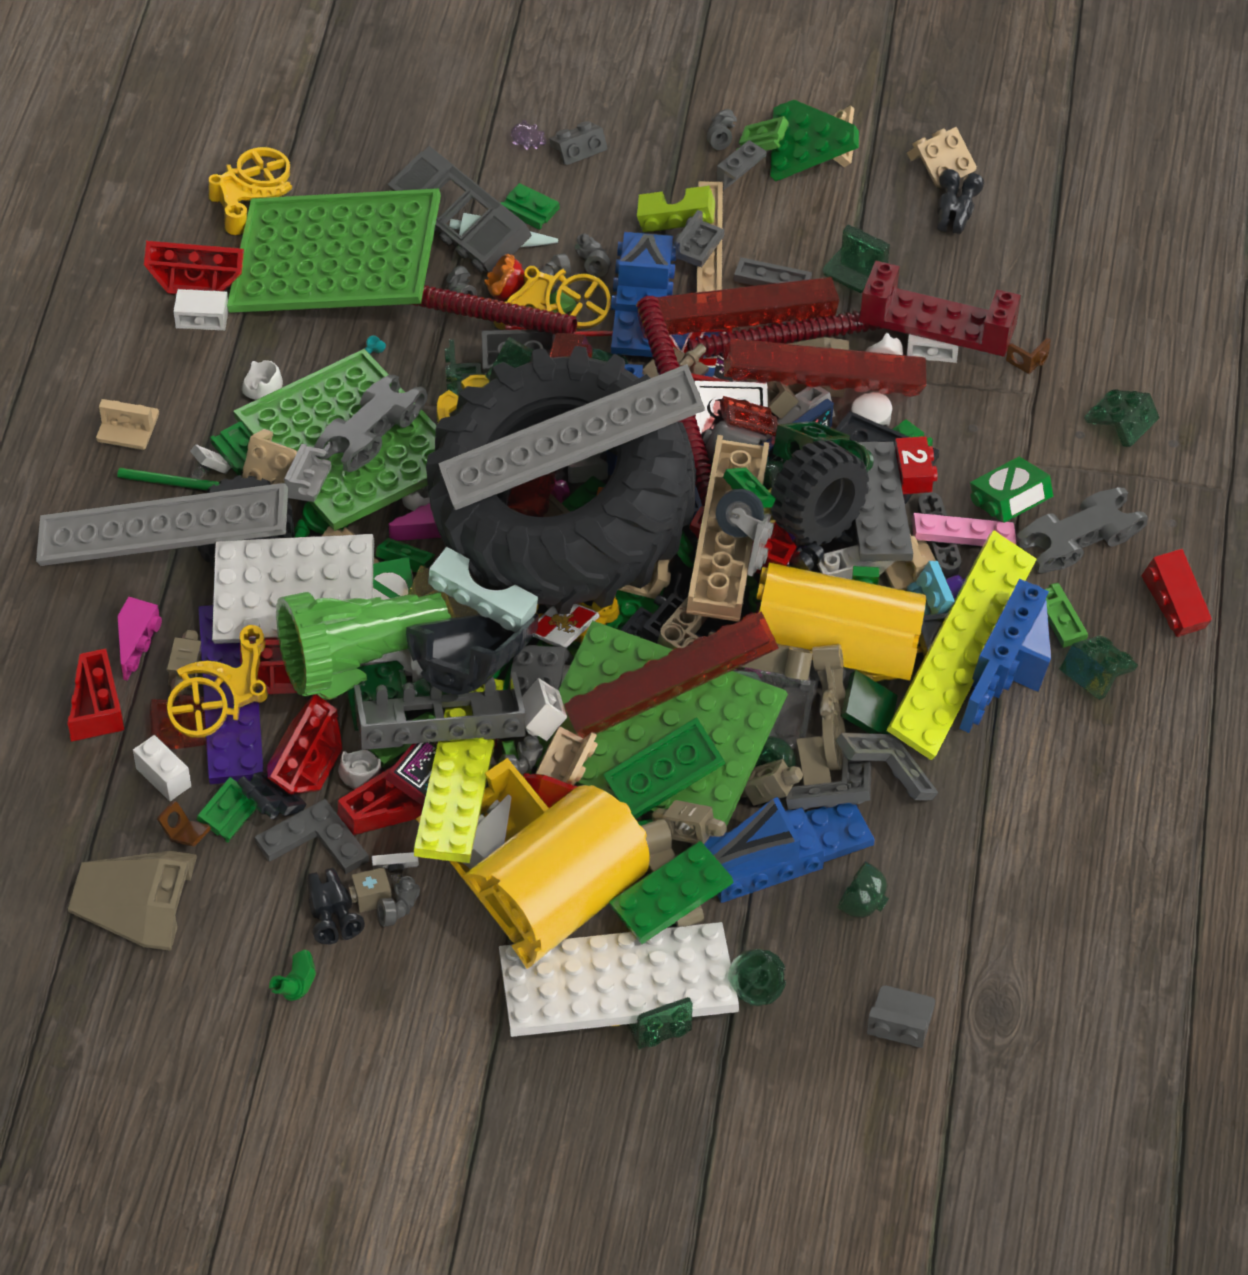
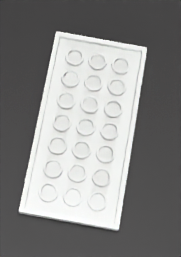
(617, 978)

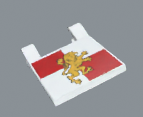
(564, 628)

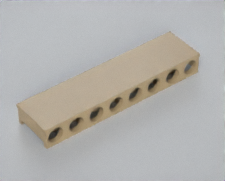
(722, 559)

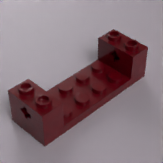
(938, 318)

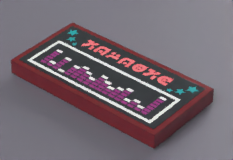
(413, 770)

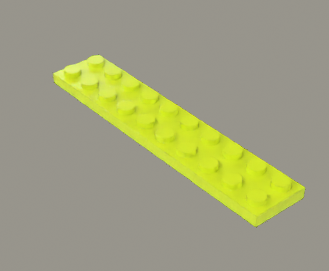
(953, 655)
(455, 794)

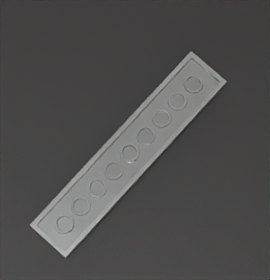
(571, 437)
(162, 524)

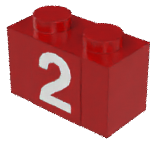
(915, 465)

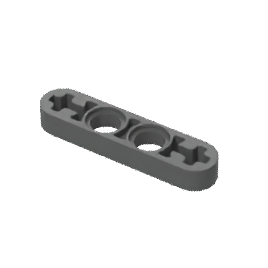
(940, 553)

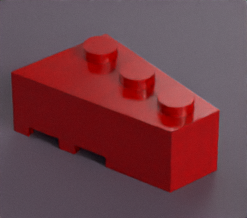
(1177, 592)
(95, 699)
(376, 806)

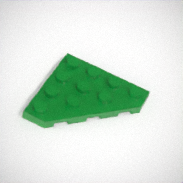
(809, 139)

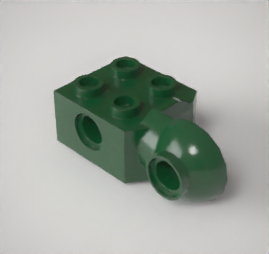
(795, 435)
(393, 677)

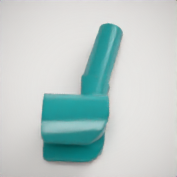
(375, 344)

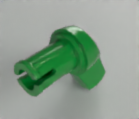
(299, 980)

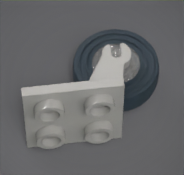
(742, 515)

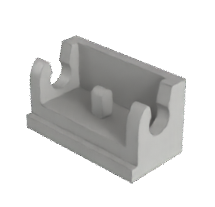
(307, 473)

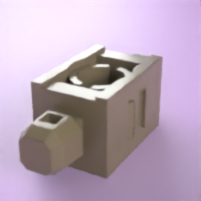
(184, 652)
(771, 781)
(690, 822)

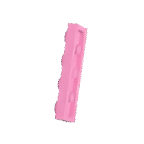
(958, 529)

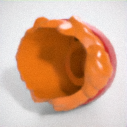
(505, 278)

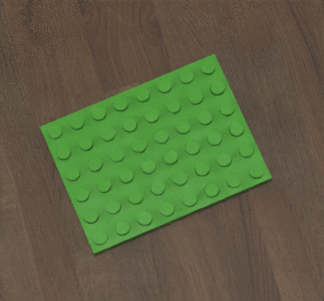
(335, 250)
(307, 406)
(731, 708)

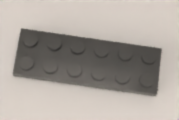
(882, 522)

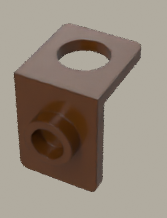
(1030, 361)
(185, 831)

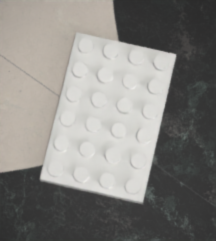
(260, 571)

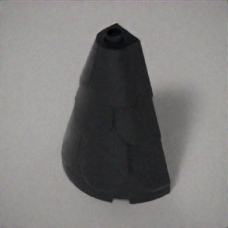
(465, 650)

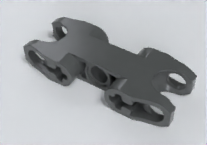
(379, 411)
(1095, 522)

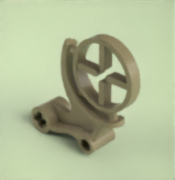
(829, 666)

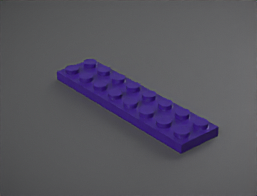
(237, 744)

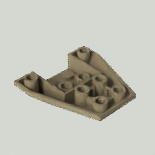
(134, 895)

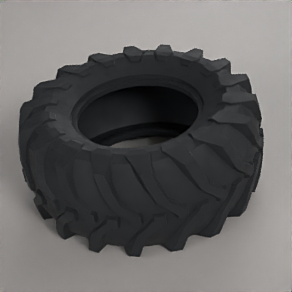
(580, 552)

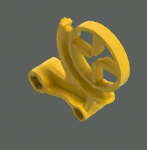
(232, 189)
(539, 287)
(240, 681)

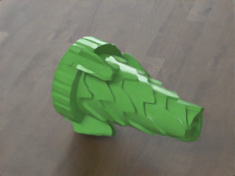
(331, 637)

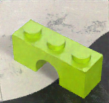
(657, 215)

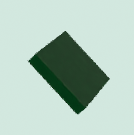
(868, 704)

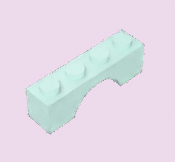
(508, 607)

